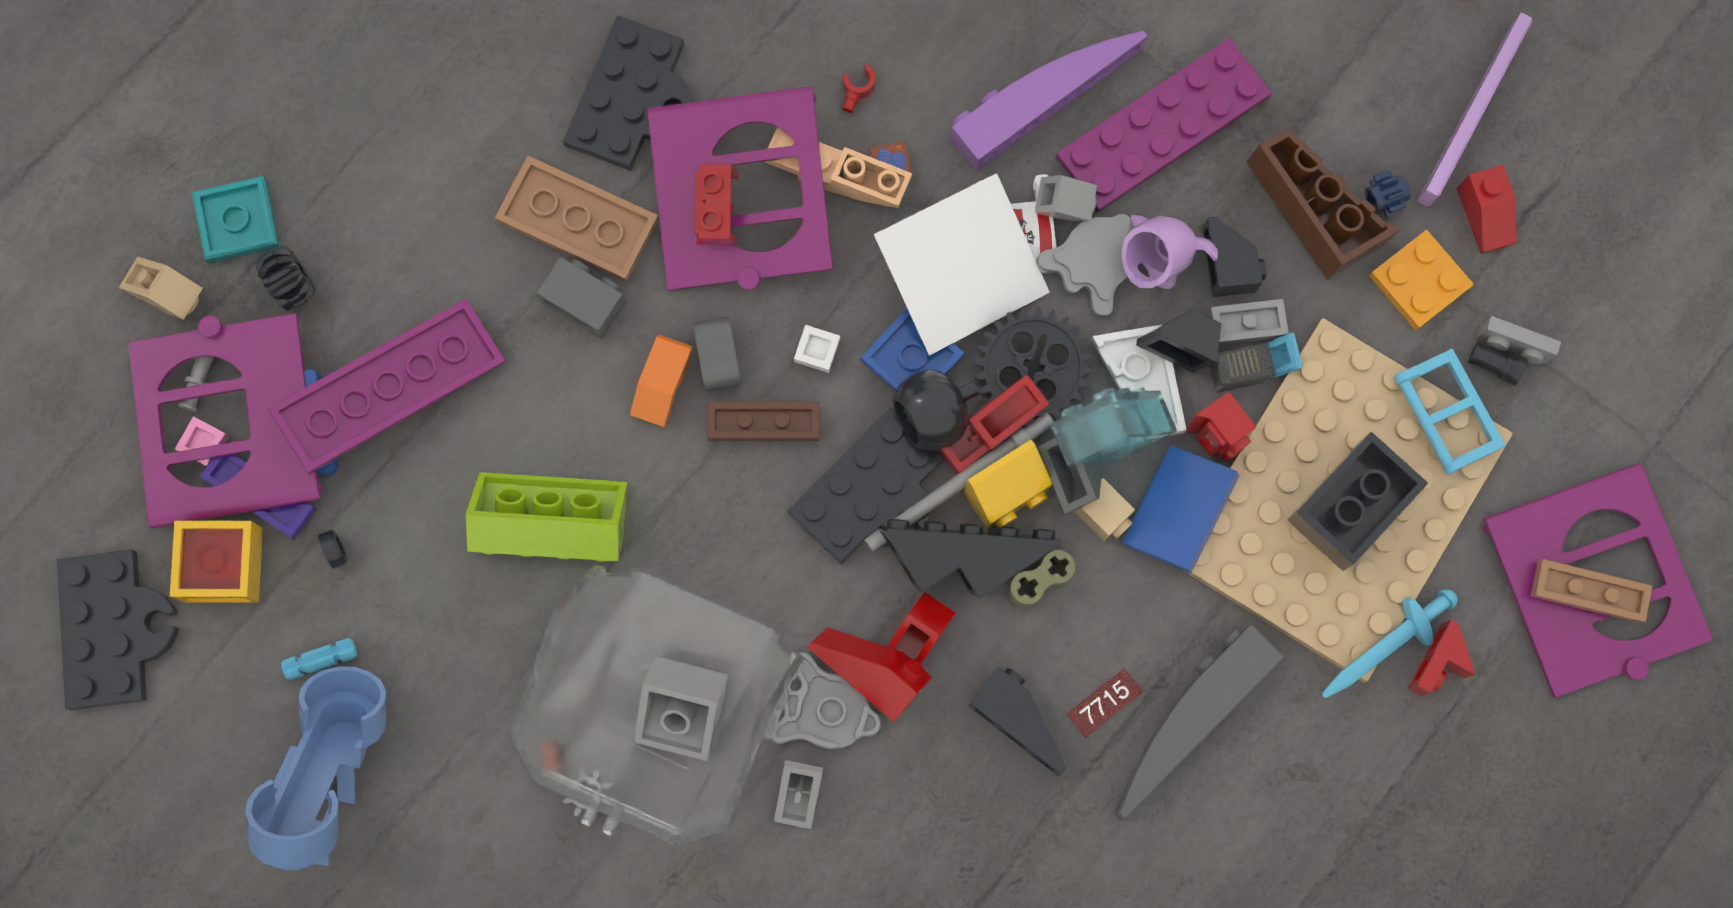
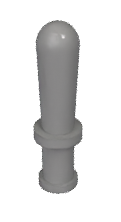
(197, 377)

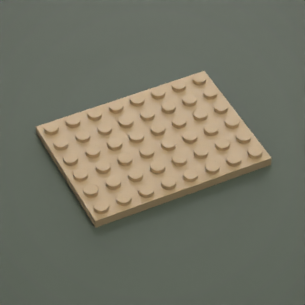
(1297, 443)

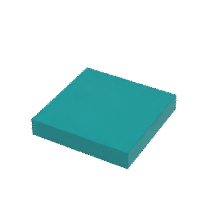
(235, 219)

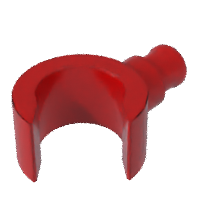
(854, 93)

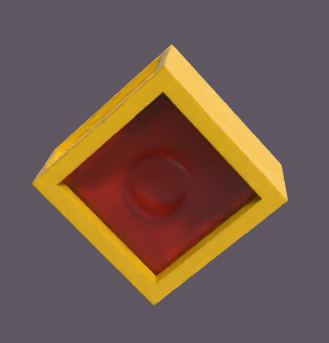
(216, 562)

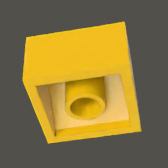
(1009, 486)

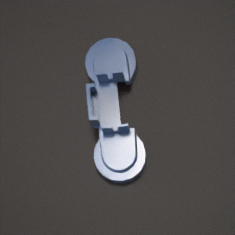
(339, 718)

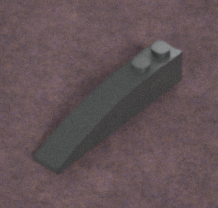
(1200, 709)

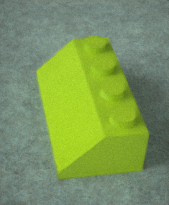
(546, 517)

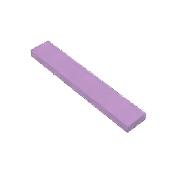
(1475, 110)

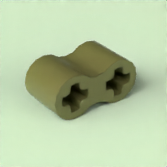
(1041, 579)

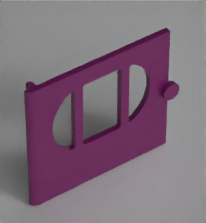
(687, 137)
(271, 369)
(1564, 636)

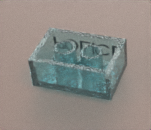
(1112, 426)

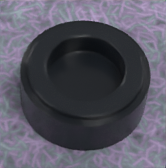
(333, 548)

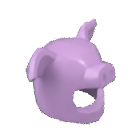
(1163, 247)

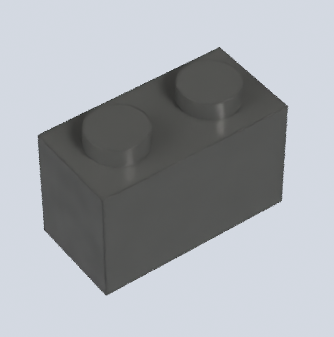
(581, 296)

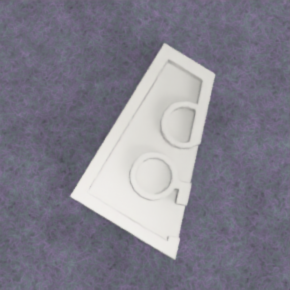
(1138, 368)

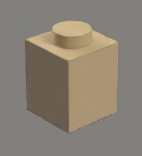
(1107, 514)

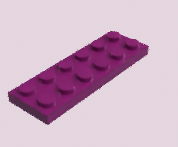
(1165, 123)
(386, 386)

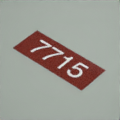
(1104, 702)

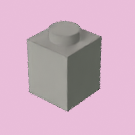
(1066, 198)

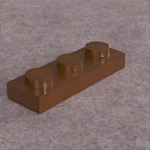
(763, 421)

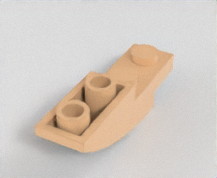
(850, 173)

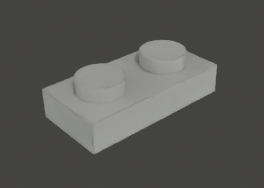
(1251, 321)
(1508, 336)

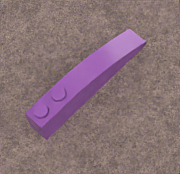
(1036, 97)

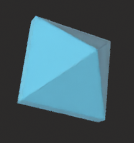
(1285, 354)

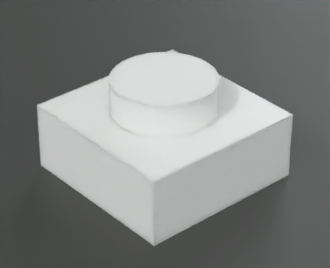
(817, 348)

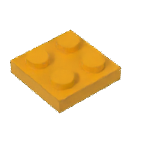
(1421, 280)

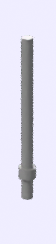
(959, 481)

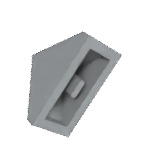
(798, 794)

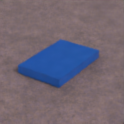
(1180, 509)

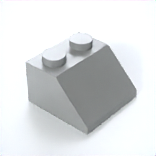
(680, 708)

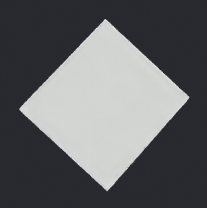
(962, 263)

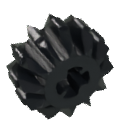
(285, 278)

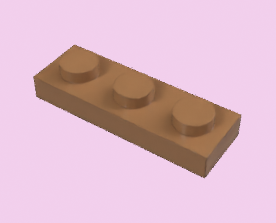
(1591, 591)

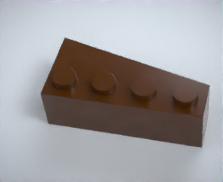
(1317, 204)

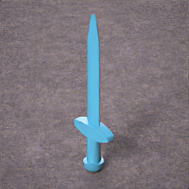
(1416, 624)

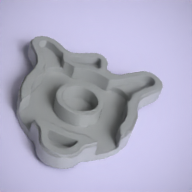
(1091, 260)
(825, 711)

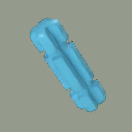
(319, 659)

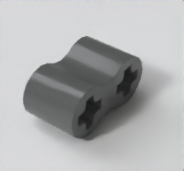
(717, 353)

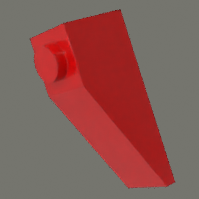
(876, 671)

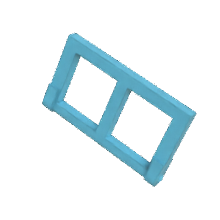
(1471, 400)

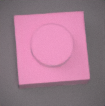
(199, 435)

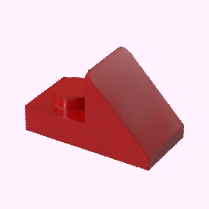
(1446, 652)

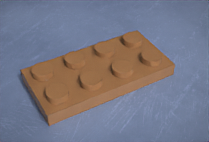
(577, 218)

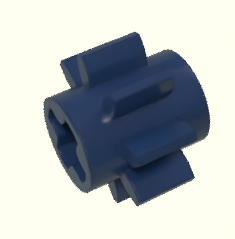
(1388, 193)

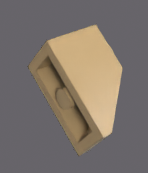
(161, 287)

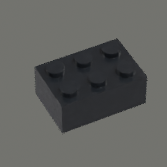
(1357, 501)

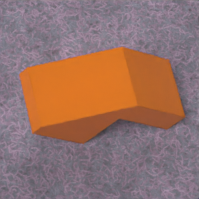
(660, 380)

